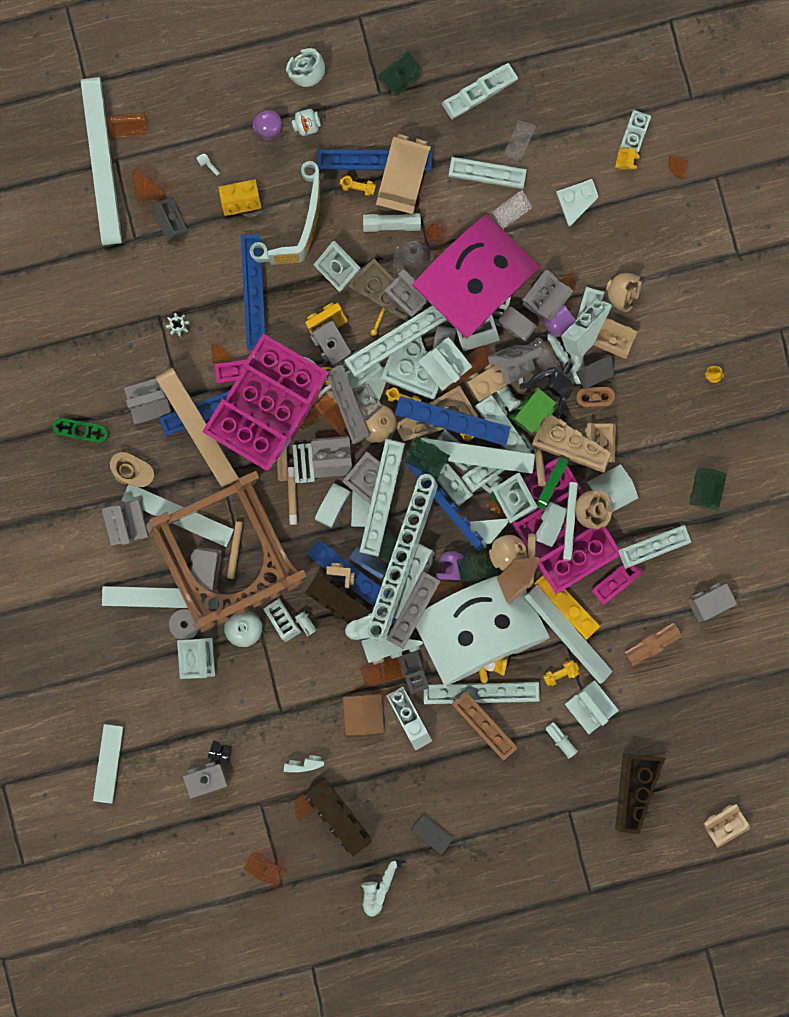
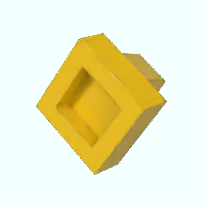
(626, 159)

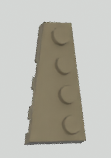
(371, 284)

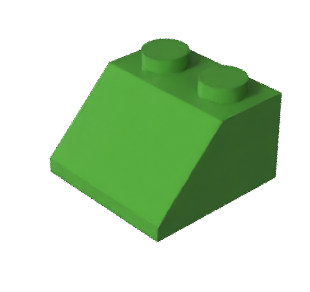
(533, 411)

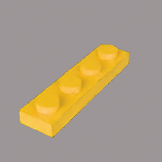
(570, 609)

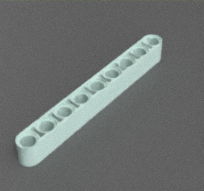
(101, 161)
(403, 567)

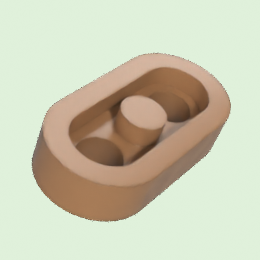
(595, 397)

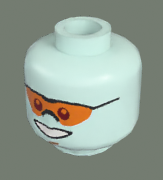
(306, 122)

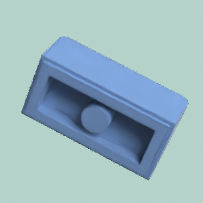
(369, 563)

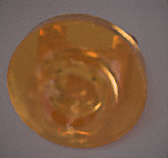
(432, 233)

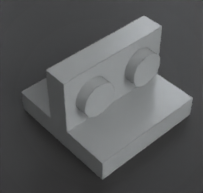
(405, 294)
(547, 296)
(516, 361)
(147, 401)
(331, 456)
(363, 477)
(125, 522)

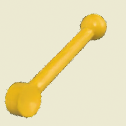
(374, 332)

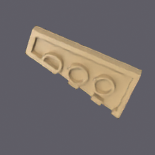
(453, 400)
(571, 444)

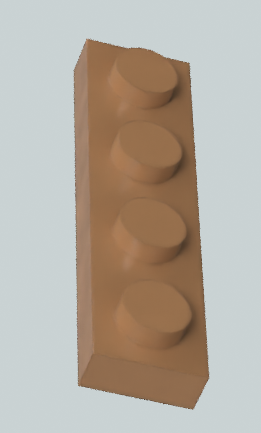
(484, 725)

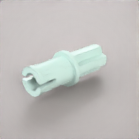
(561, 740)

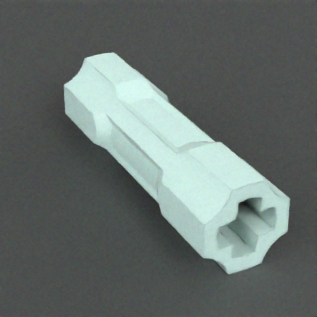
(405, 222)

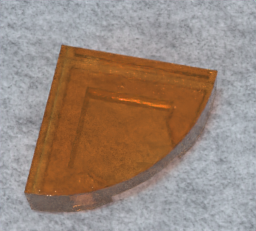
(678, 166)
(569, 280)
(219, 354)
(495, 509)
(302, 807)

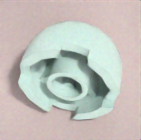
(306, 68)
(247, 636)

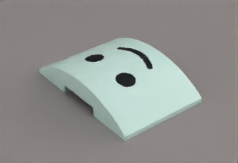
(477, 629)

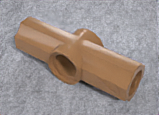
(653, 644)

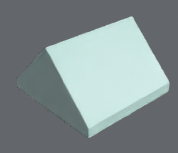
(337, 266)
(617, 486)
(515, 498)

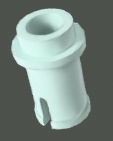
(305, 623)

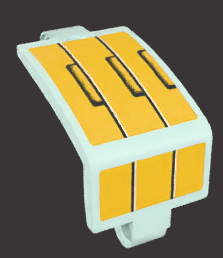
(296, 253)

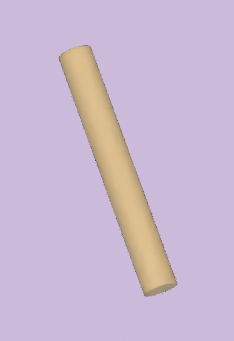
(539, 466)
(234, 550)
(531, 553)

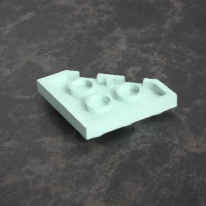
(407, 373)

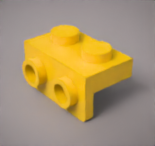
(239, 197)
(332, 312)

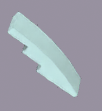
(479, 91)

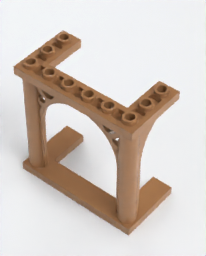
(285, 572)

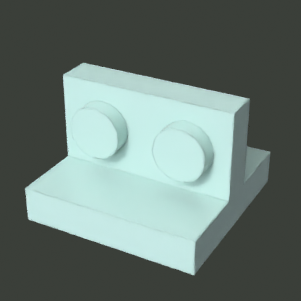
(445, 363)
(196, 658)
(591, 707)

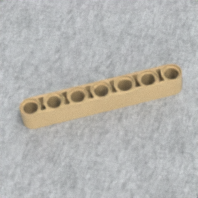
(195, 425)

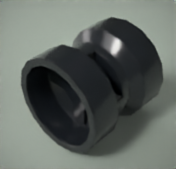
(215, 750)

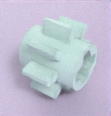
(177, 319)

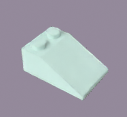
(483, 335)

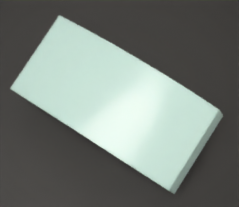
(635, 131)
(332, 505)
(551, 525)
(310, 763)

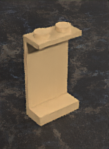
(403, 173)

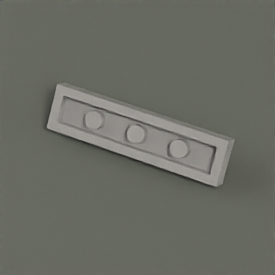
(347, 404)
(413, 610)

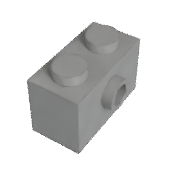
(330, 341)
(206, 567)
(712, 603)
(205, 780)

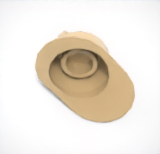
(131, 470)

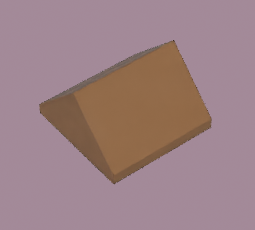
(517, 577)
(363, 714)

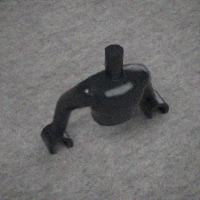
(558, 384)

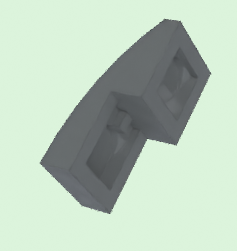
(413, 672)

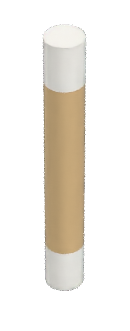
(292, 496)

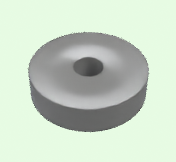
(176, 628)

